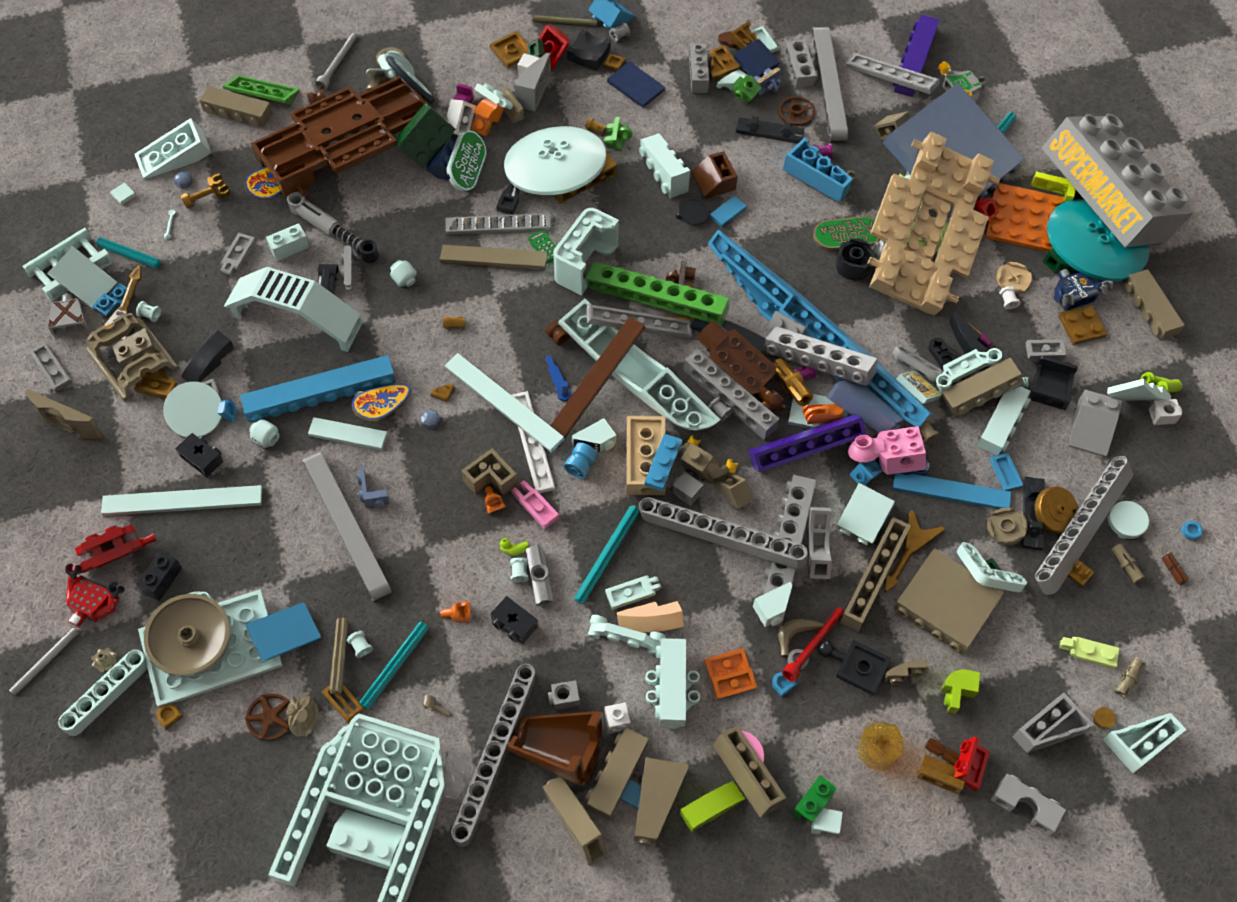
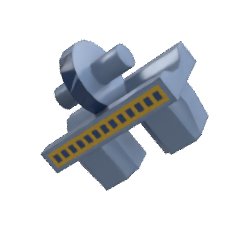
(769, 81)

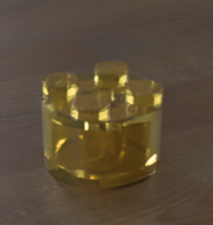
(888, 737)

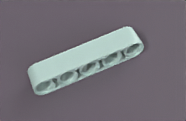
(93, 695)

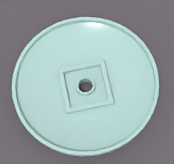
(575, 161)

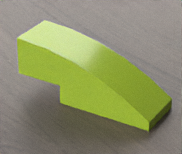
(711, 805)

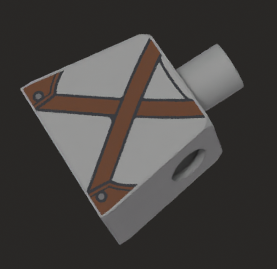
(67, 317)

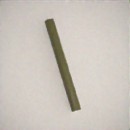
(560, 20)

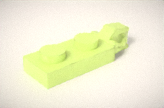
(1091, 651)

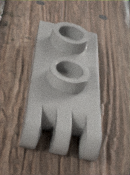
(347, 272)

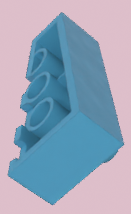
(817, 171)

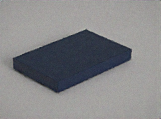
(636, 84)

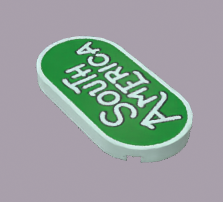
(466, 161)

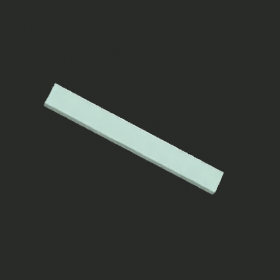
(505, 403)
(181, 500)

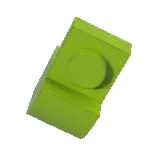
(960, 684)

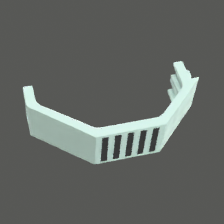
(298, 296)

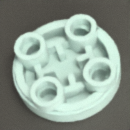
(1128, 520)

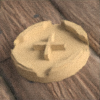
(1014, 275)

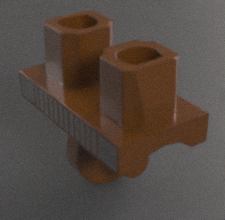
(685, 273)

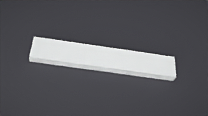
(535, 453)

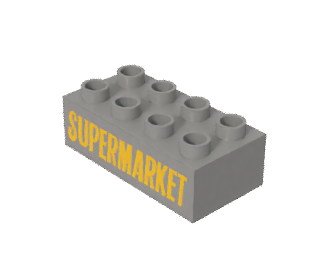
(1118, 179)

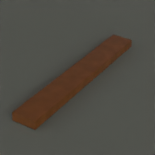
(597, 376)

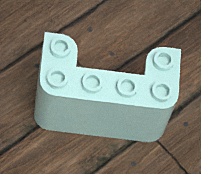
(588, 234)

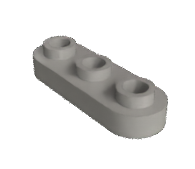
(917, 363)

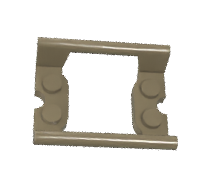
(133, 372)

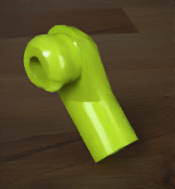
(512, 549)

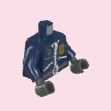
(1078, 290)

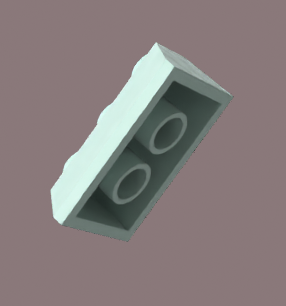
(365, 839)

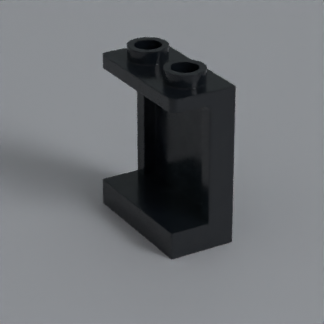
(1053, 382)

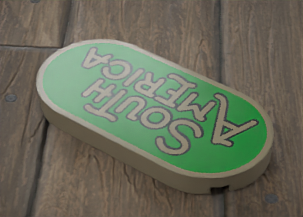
(832, 233)

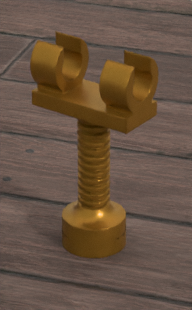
(214, 183)

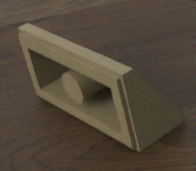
(516, 113)

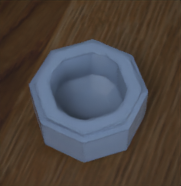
(183, 179)
(430, 419)

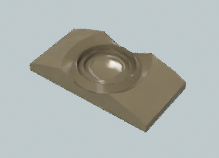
(64, 417)

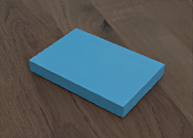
(283, 632)

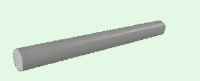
(43, 661)

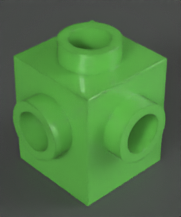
(746, 88)

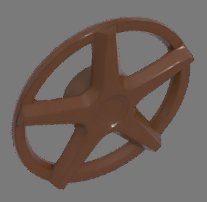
(796, 110)
(269, 716)

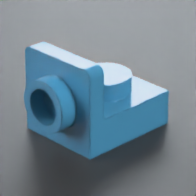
(866, 472)

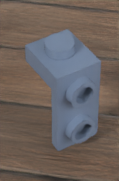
(371, 499)

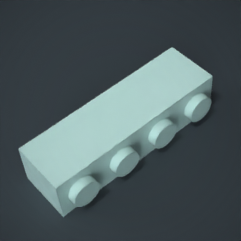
(1003, 420)
(672, 682)

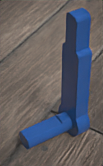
(562, 386)

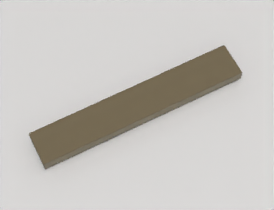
(494, 257)

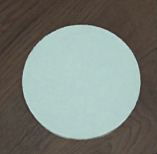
(192, 409)

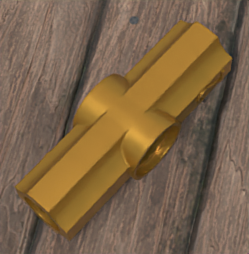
(792, 382)

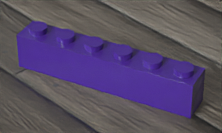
(918, 49)
(807, 442)

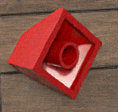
(555, 42)

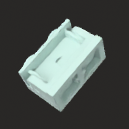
(287, 242)

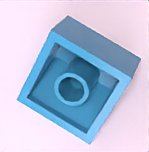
(610, 13)

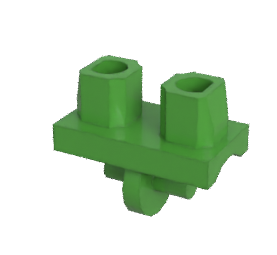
(619, 134)

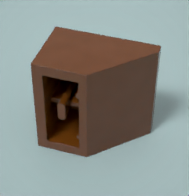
(715, 175)

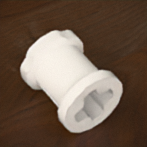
(1009, 297)

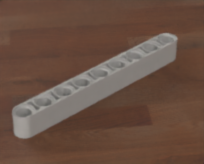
(830, 84)
(1084, 525)
(347, 526)
(728, 539)
(493, 763)

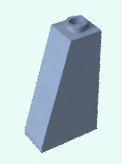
(863, 402)

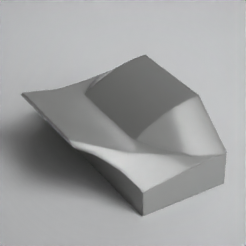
(1047, 348)

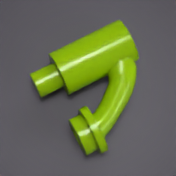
(1170, 385)

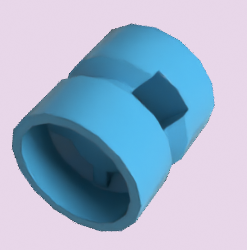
(580, 461)

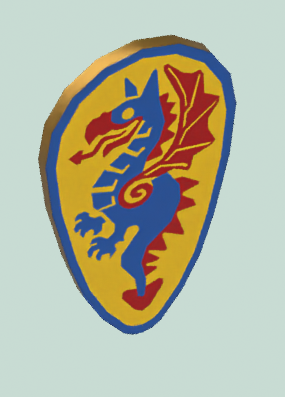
(261, 185)
(380, 401)

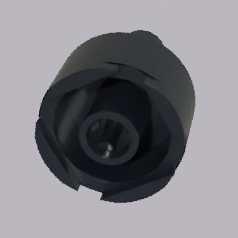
(853, 259)

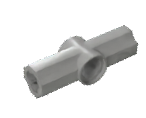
(541, 586)

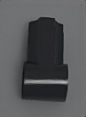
(328, 275)

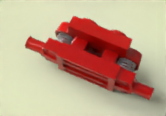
(95, 543)

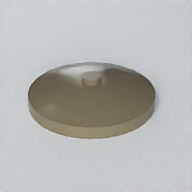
(187, 635)

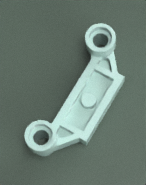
(967, 365)
(615, 633)

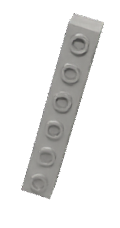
(821, 355)
(733, 395)

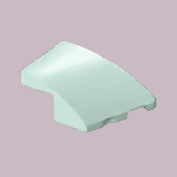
(1138, 391)

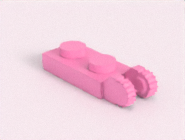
(536, 505)

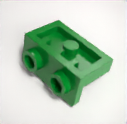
(815, 799)

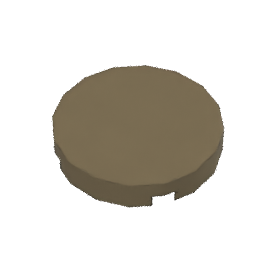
(1007, 526)

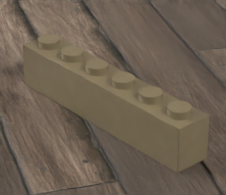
(875, 574)

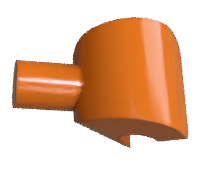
(493, 500)
(459, 612)

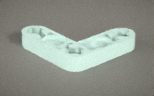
(985, 575)

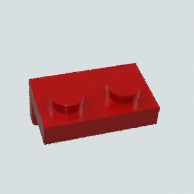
(971, 763)

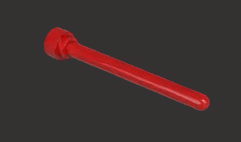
(792, 670)

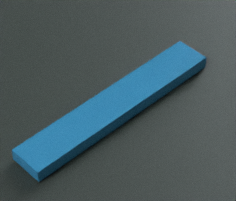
(952, 491)

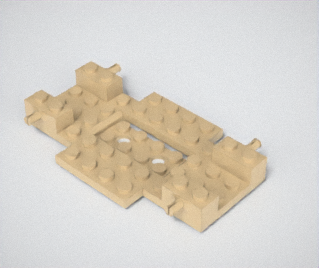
(946, 182)

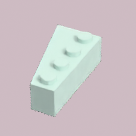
(666, 167)

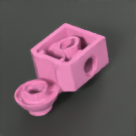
(897, 450)

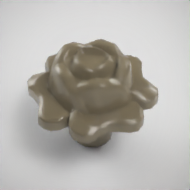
(104, 659)

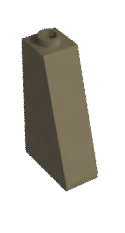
(657, 793)
(575, 820)

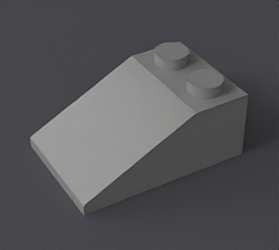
(532, 83)
(1095, 422)

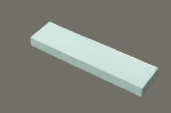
(347, 433)

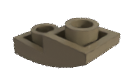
(900, 673)

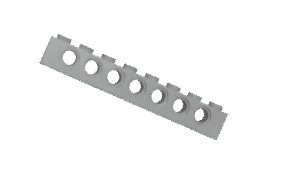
(803, 488)

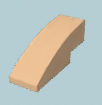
(652, 617)

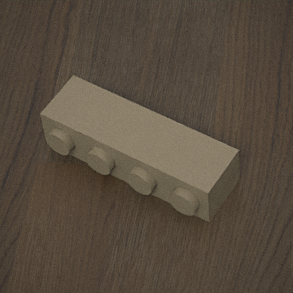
(236, 106)
(1153, 305)
(982, 387)
(749, 771)
(617, 773)

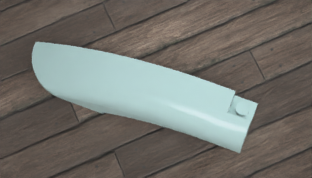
(641, 374)

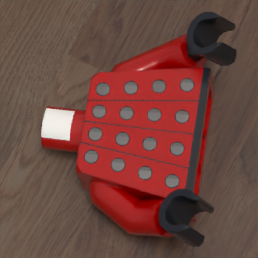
(89, 598)

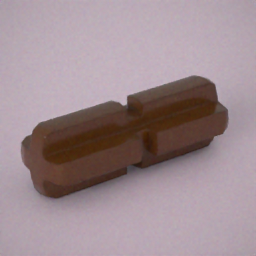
(1176, 571)
(938, 749)

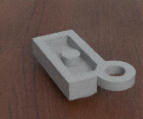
(785, 322)

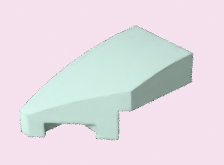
(729, 80)

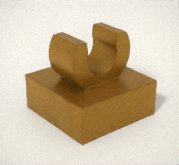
(1080, 573)

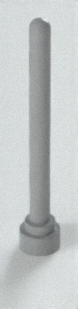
(323, 80)

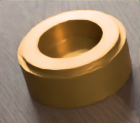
(1104, 718)

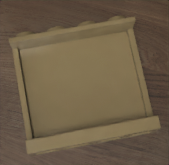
(947, 601)

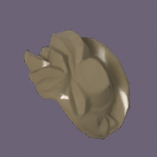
(302, 715)

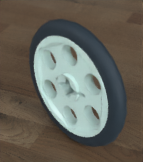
(410, 79)

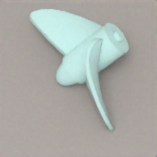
(388, 71)

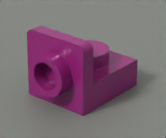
(464, 93)

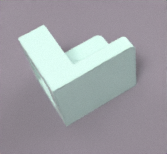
(827, 821)

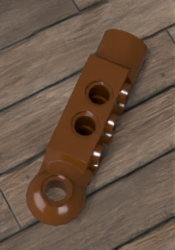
(742, 363)

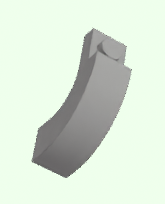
(818, 543)

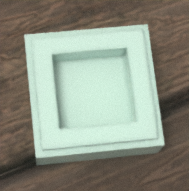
(122, 193)

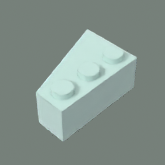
(1143, 741)

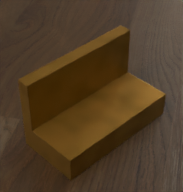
(940, 774)

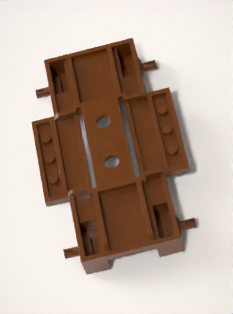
(303, 147)

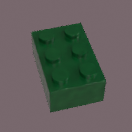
(424, 135)

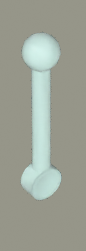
(167, 235)

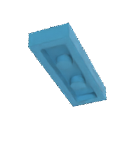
(663, 462)

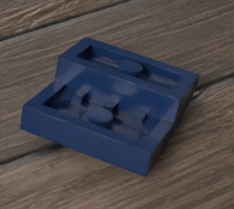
(756, 58)

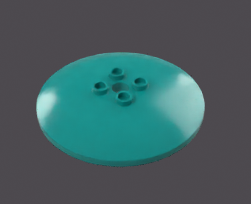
(1076, 239)

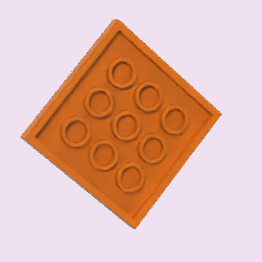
(1022, 217)

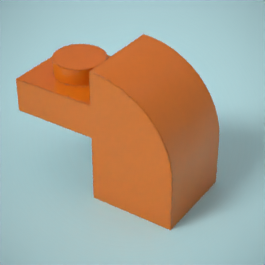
(486, 113)

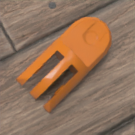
(822, 413)

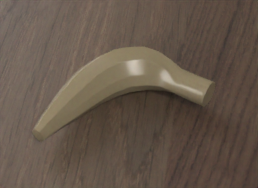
(793, 627)

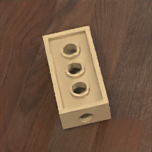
(642, 443)

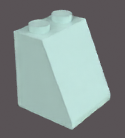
(865, 514)

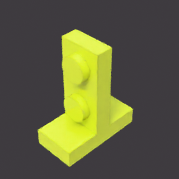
(1054, 184)

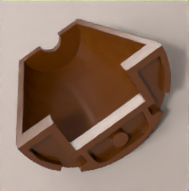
(561, 743)

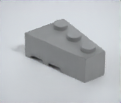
(1052, 725)

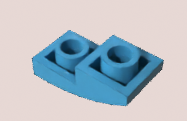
(109, 303)

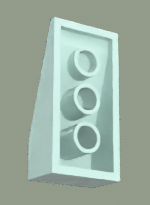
(173, 150)

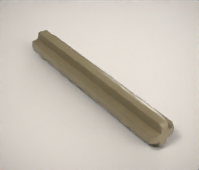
(338, 656)

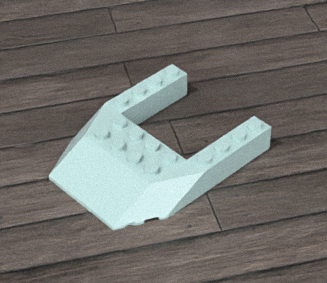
(378, 773)

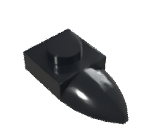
(508, 200)

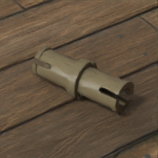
(1128, 563)
(1130, 677)

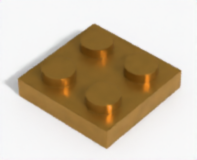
(510, 49)
(1082, 324)

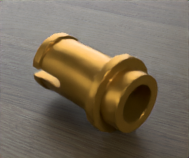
(594, 126)
(453, 322)

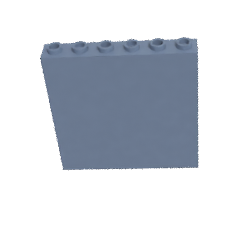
(967, 133)

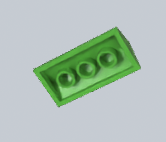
(262, 91)

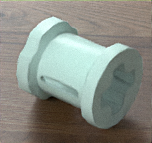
(148, 311)
(519, 570)
(359, 644)

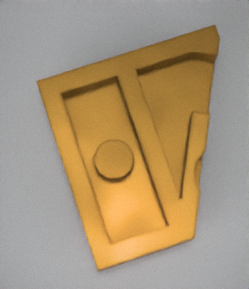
(743, 36)
(722, 63)
(156, 384)

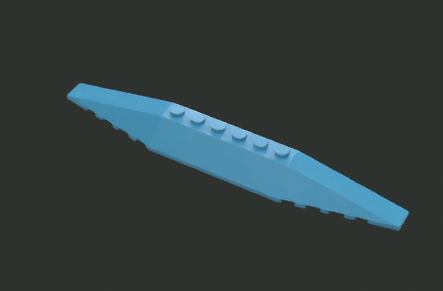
(775, 294)

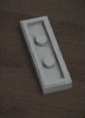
(50, 367)

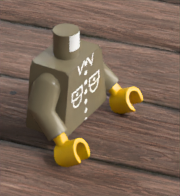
(703, 463)

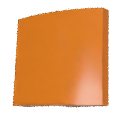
(730, 673)

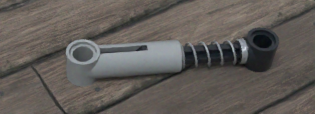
(300, 206)

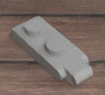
(237, 253)

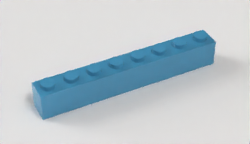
(317, 389)

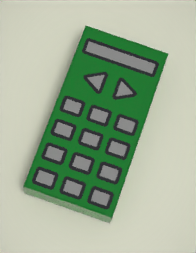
(542, 242)

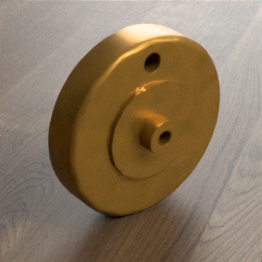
(1055, 508)

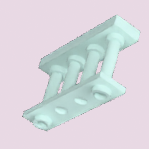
(54, 289)

